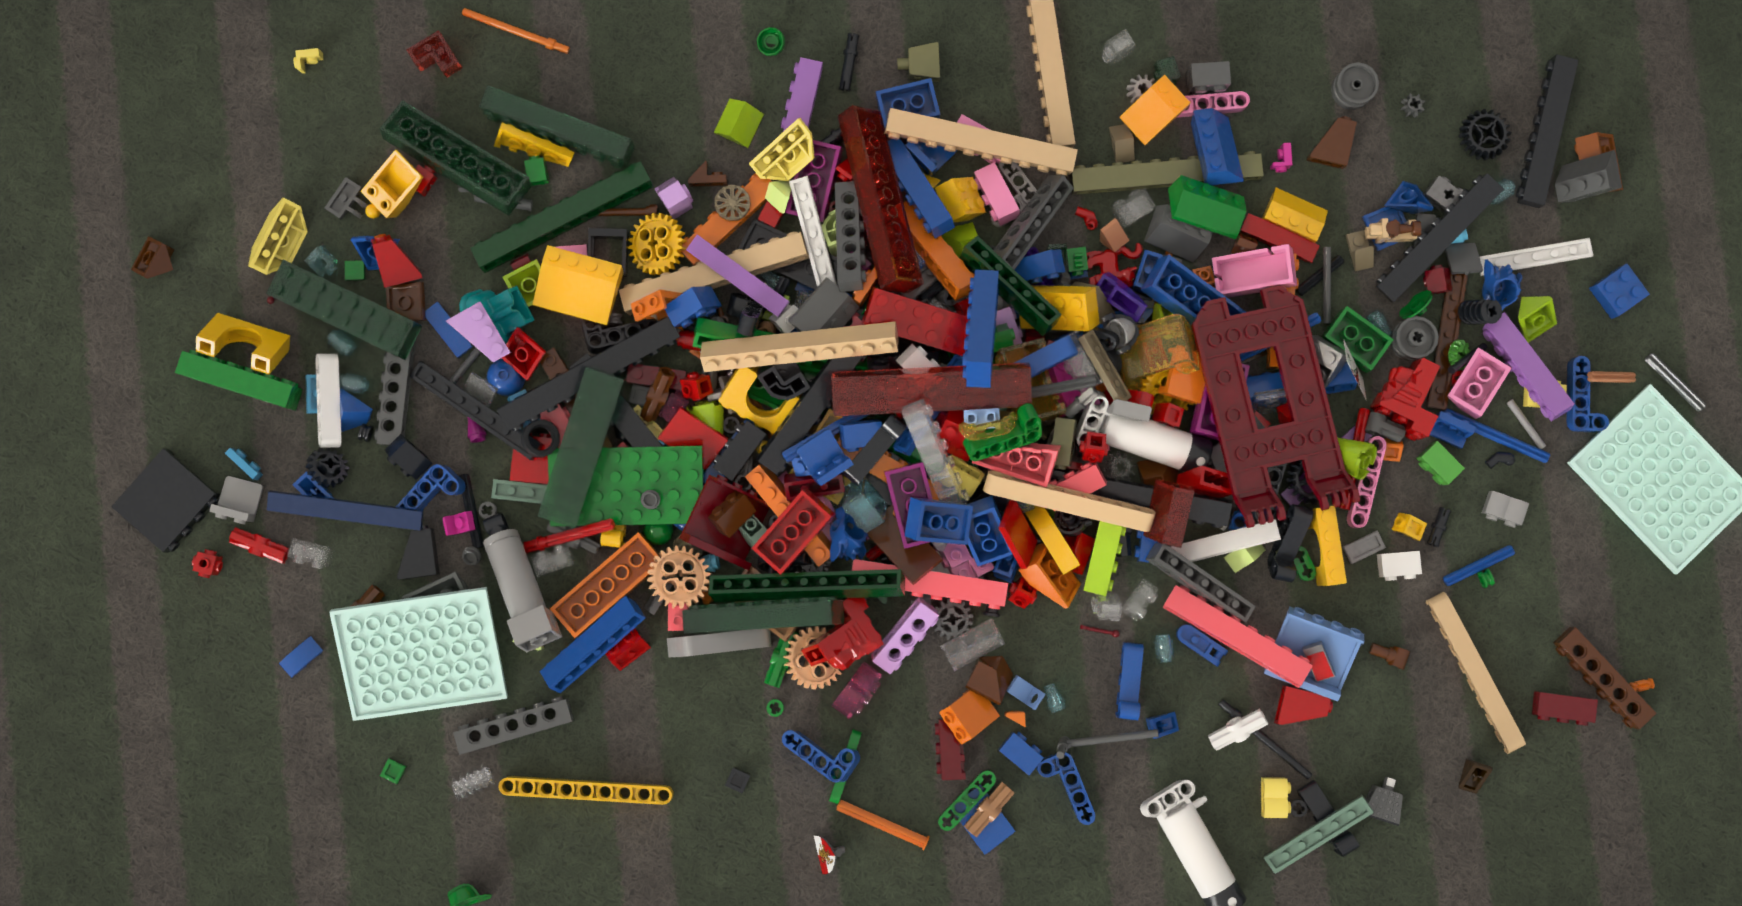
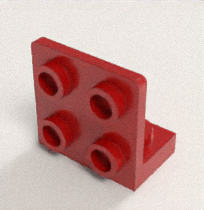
(627, 650)

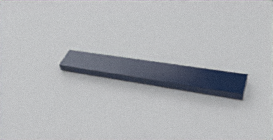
(345, 510)

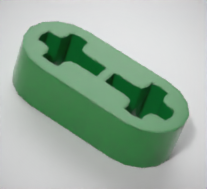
(1308, 564)

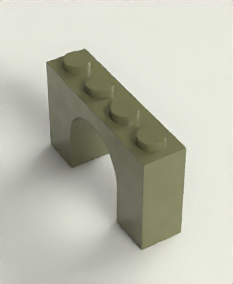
(1063, 435)

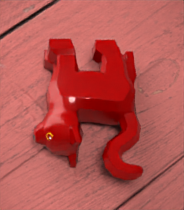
(1108, 263)

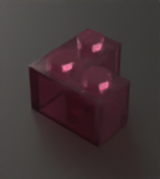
(858, 691)

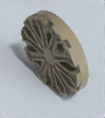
(732, 203)

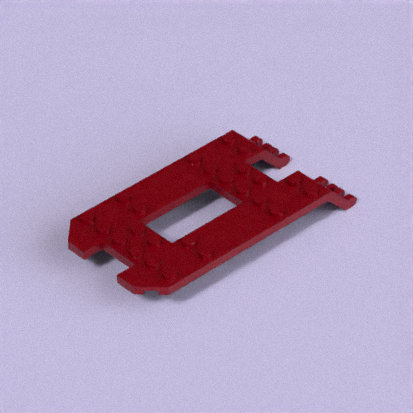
(1244, 446)

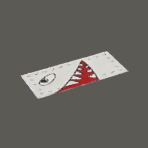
(1354, 369)

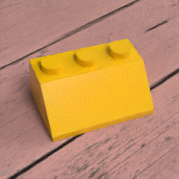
(1295, 215)

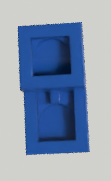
(300, 657)

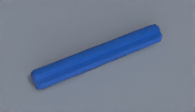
(1478, 565)

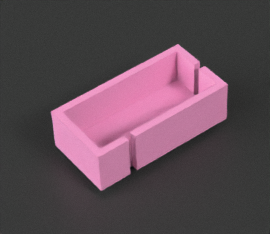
(1254, 270)

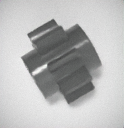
(1411, 109)

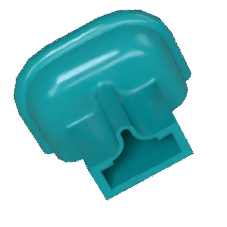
(505, 310)

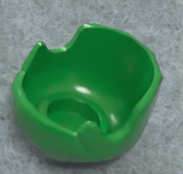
(771, 36)
(658, 533)

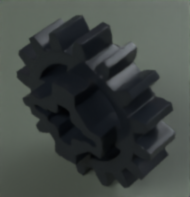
(327, 467)

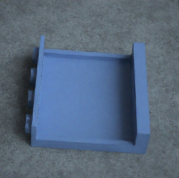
(1338, 641)

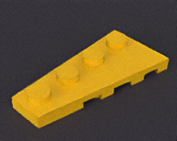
(533, 145)

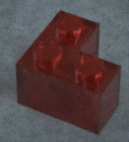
(434, 50)

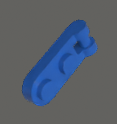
(1200, 643)

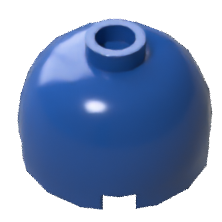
(504, 378)

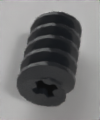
(1480, 311)

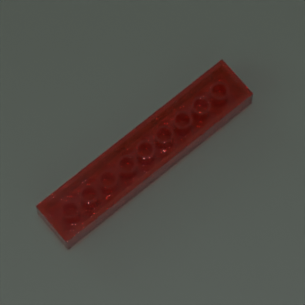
(880, 200)
(941, 387)

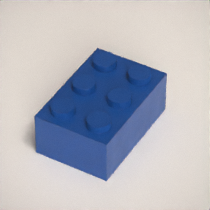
(911, 97)
(984, 535)

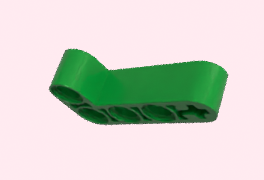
(1026, 431)

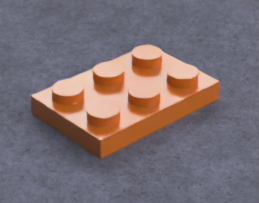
(861, 295)

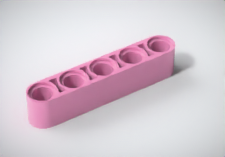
(1211, 102)
(1367, 492)

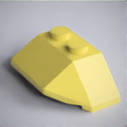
(786, 154)
(278, 238)

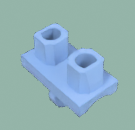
(981, 416)

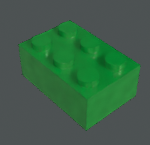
(1362, 338)

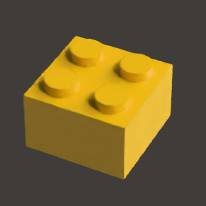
(961, 198)

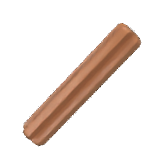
(1618, 377)

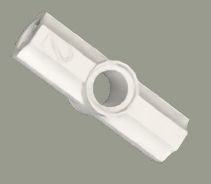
(1237, 729)

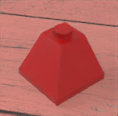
(524, 353)

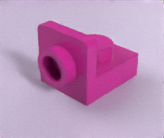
(1285, 155)
(459, 523)

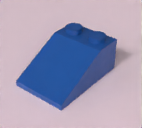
(938, 521)

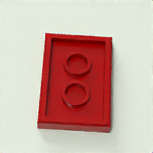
(688, 430)
(1018, 534)

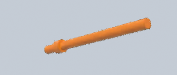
(549, 43)

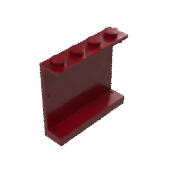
(704, 535)

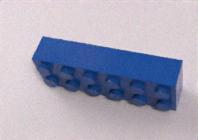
(1181, 289)
(981, 329)

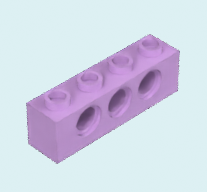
(918, 610)

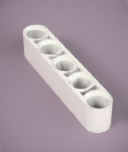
(328, 400)

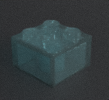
(864, 505)

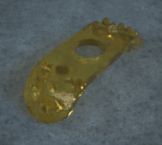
(977, 432)

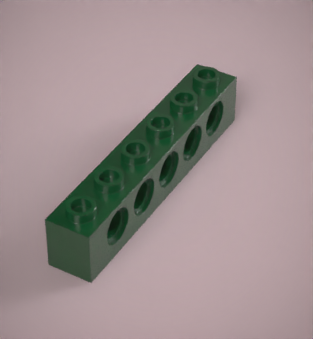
(1012, 286)

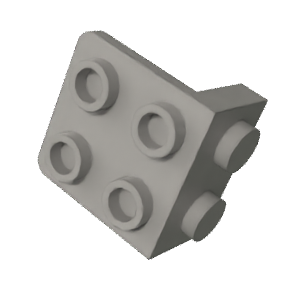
(238, 500)

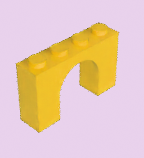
(223, 329)
(735, 397)
(1331, 565)

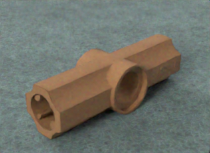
(989, 809)

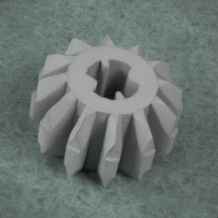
(1134, 88)

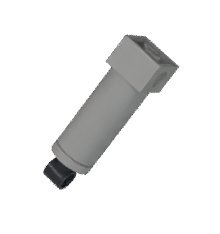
(530, 620)

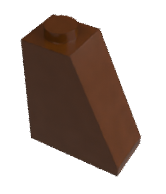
(1335, 144)

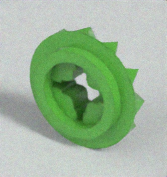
(1456, 347)

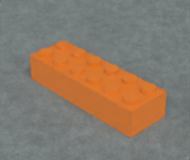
(605, 585)

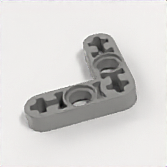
(1020, 197)

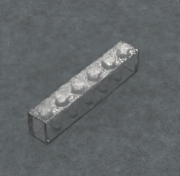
(933, 452)

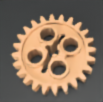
(681, 594)
(806, 673)

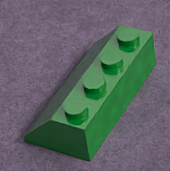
(1207, 206)

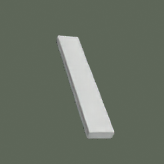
(812, 230)
(1541, 255)
(1229, 541)

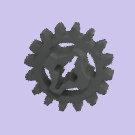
(953, 628)

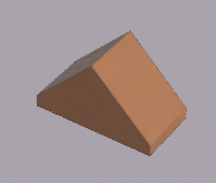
(1113, 235)

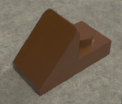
(701, 177)
(1244, 243)

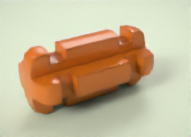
(1643, 685)

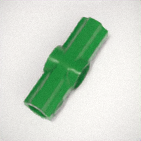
(777, 669)

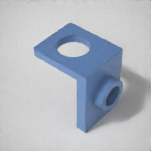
(1025, 691)

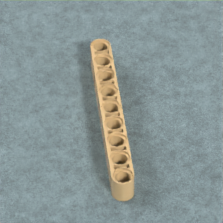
(1070, 501)
(1476, 672)

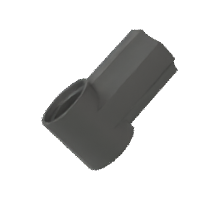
(1380, 426)

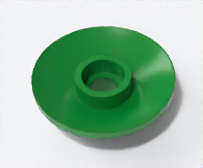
(1417, 305)

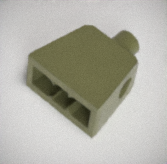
(922, 62)

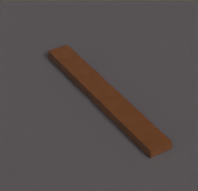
(1447, 334)

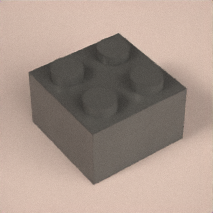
(1208, 78)

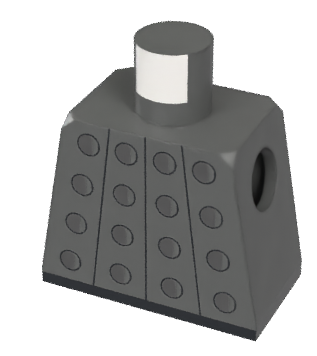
(1385, 802)

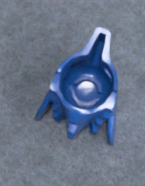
(1500, 284)
(846, 541)

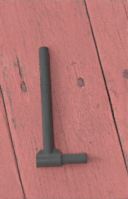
(1065, 743)

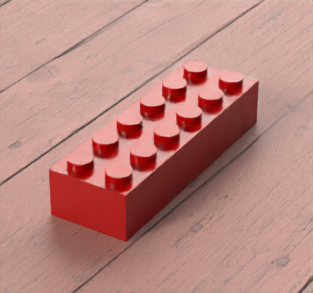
(918, 320)

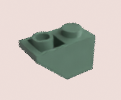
(752, 531)

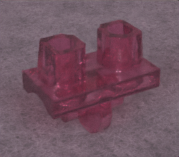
(672, 405)

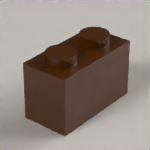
(731, 513)

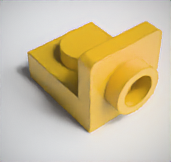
(1409, 526)

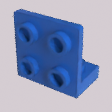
(929, 158)
(823, 457)

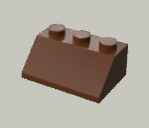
(1595, 144)

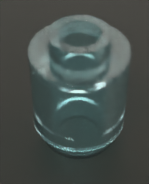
(1508, 191)
(341, 342)
(354, 383)
(1164, 648)

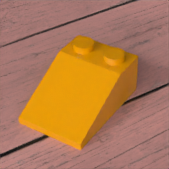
(1155, 110)

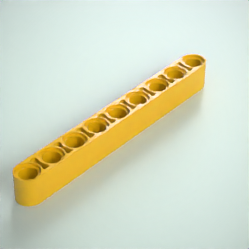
(576, 785)

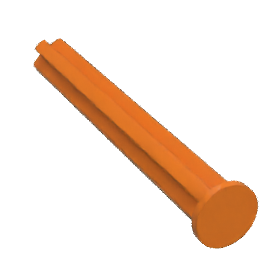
(882, 824)

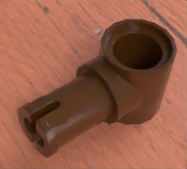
(1393, 655)

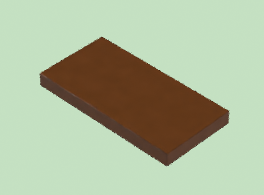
(913, 561)

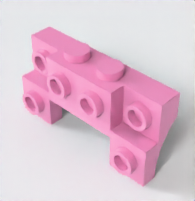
(959, 561)

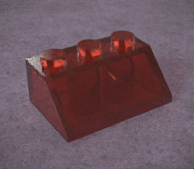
(1172, 510)

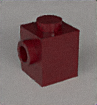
(1438, 280)

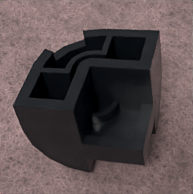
(783, 380)

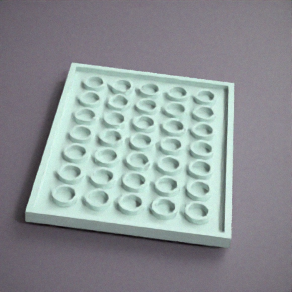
(1661, 479)
(419, 653)

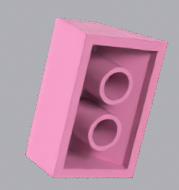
(1478, 383)

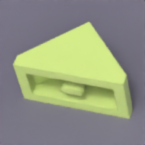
(778, 194)
(1243, 557)

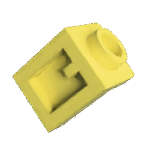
(310, 56)

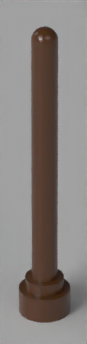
(631, 211)

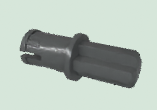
(1081, 402)

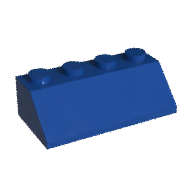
(1216, 147)

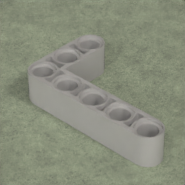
(718, 642)

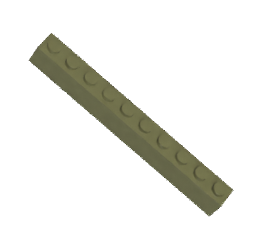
(1152, 174)

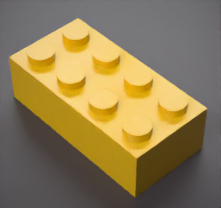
(1075, 304)

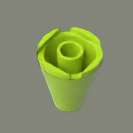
(710, 413)
(1357, 456)

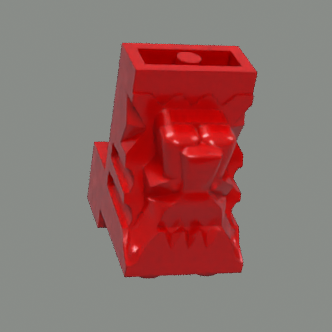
(1404, 396)
(845, 641)

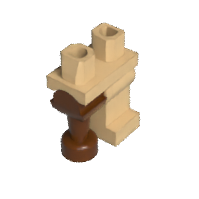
(1393, 231)

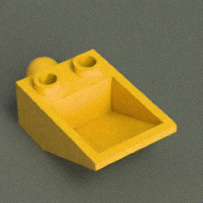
(391, 187)

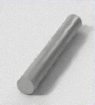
(1526, 424)

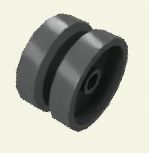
(1344, 84)
(1424, 334)

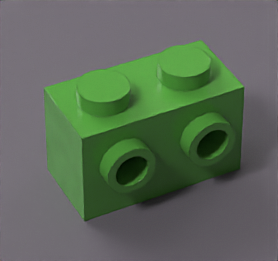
(1439, 463)

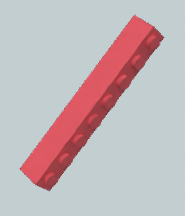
(949, 586)
(1238, 636)

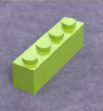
(1103, 558)

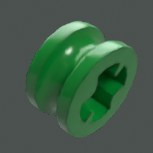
(1486, 578)
(769, 710)

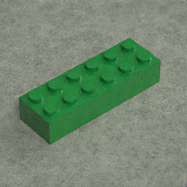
(234, 378)

